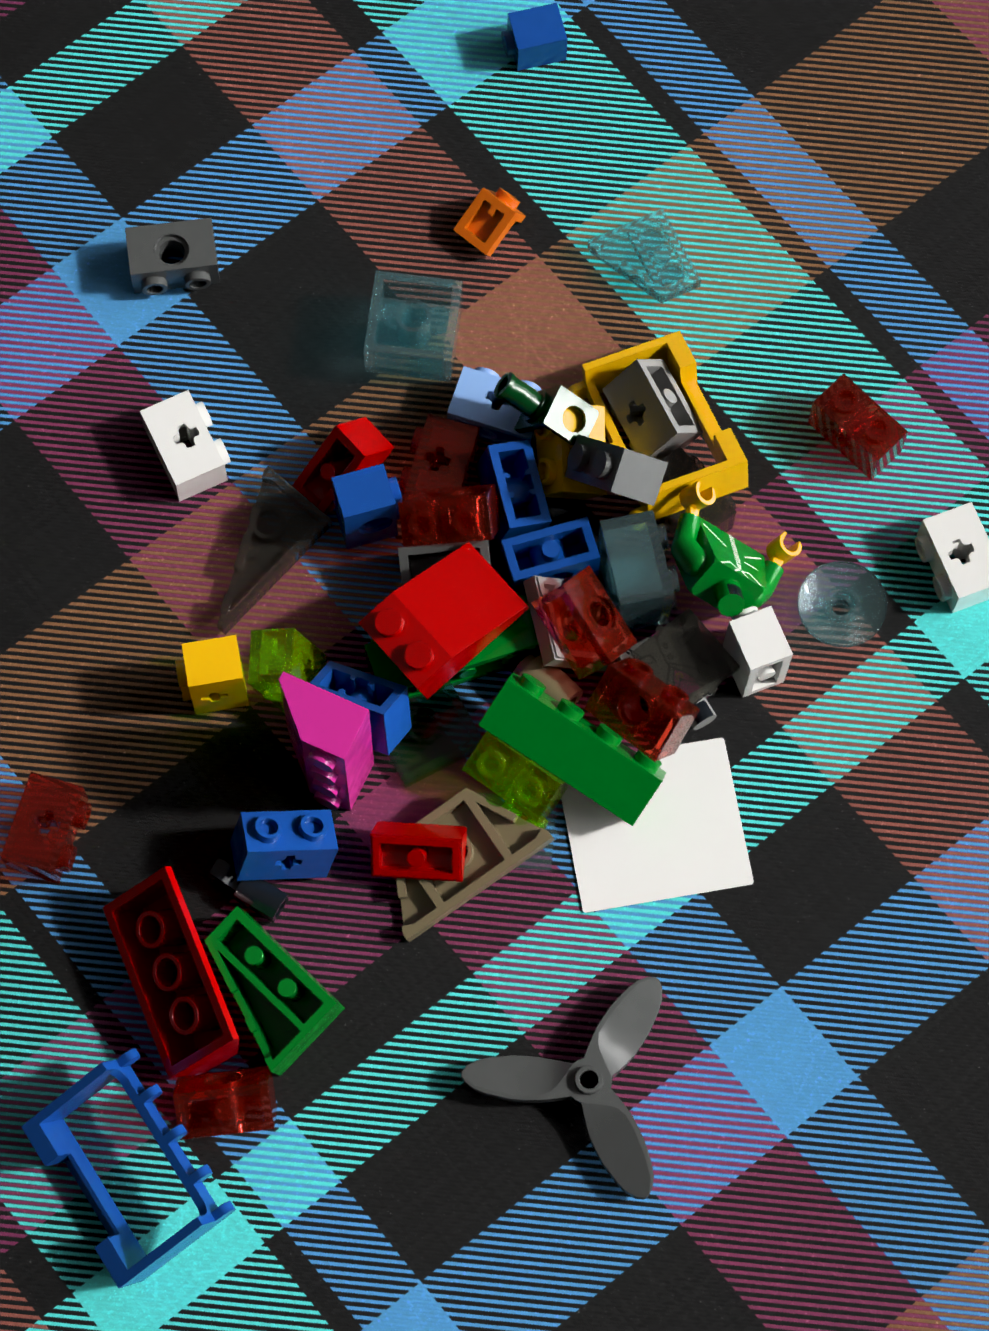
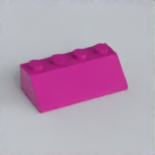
(329, 741)

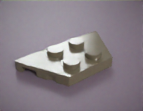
(494, 847)

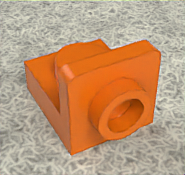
(489, 219)

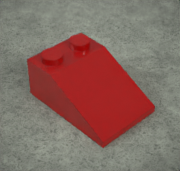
(443, 618)

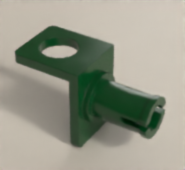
(544, 407)

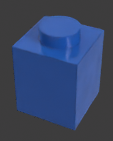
(535, 37)

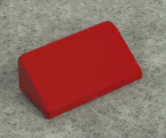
(418, 851)

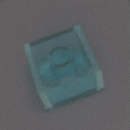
(413, 326)
(637, 569)

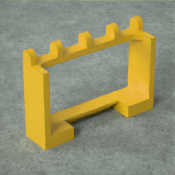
(731, 469)

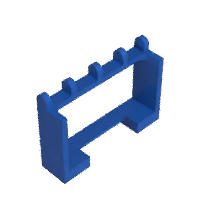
(57, 1144)

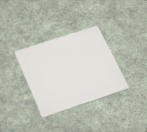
(679, 845)

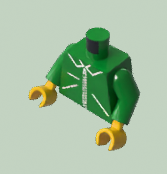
(719, 565)

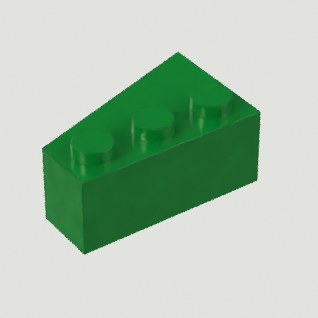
(272, 989)

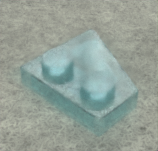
(648, 256)

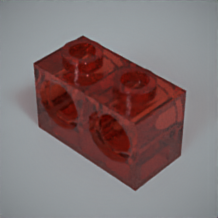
(449, 515)

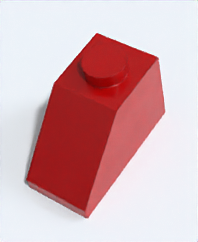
(345, 450)

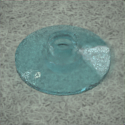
(847, 585)

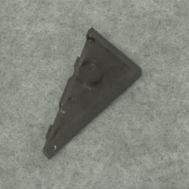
(278, 535)

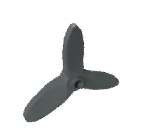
(605, 1116)

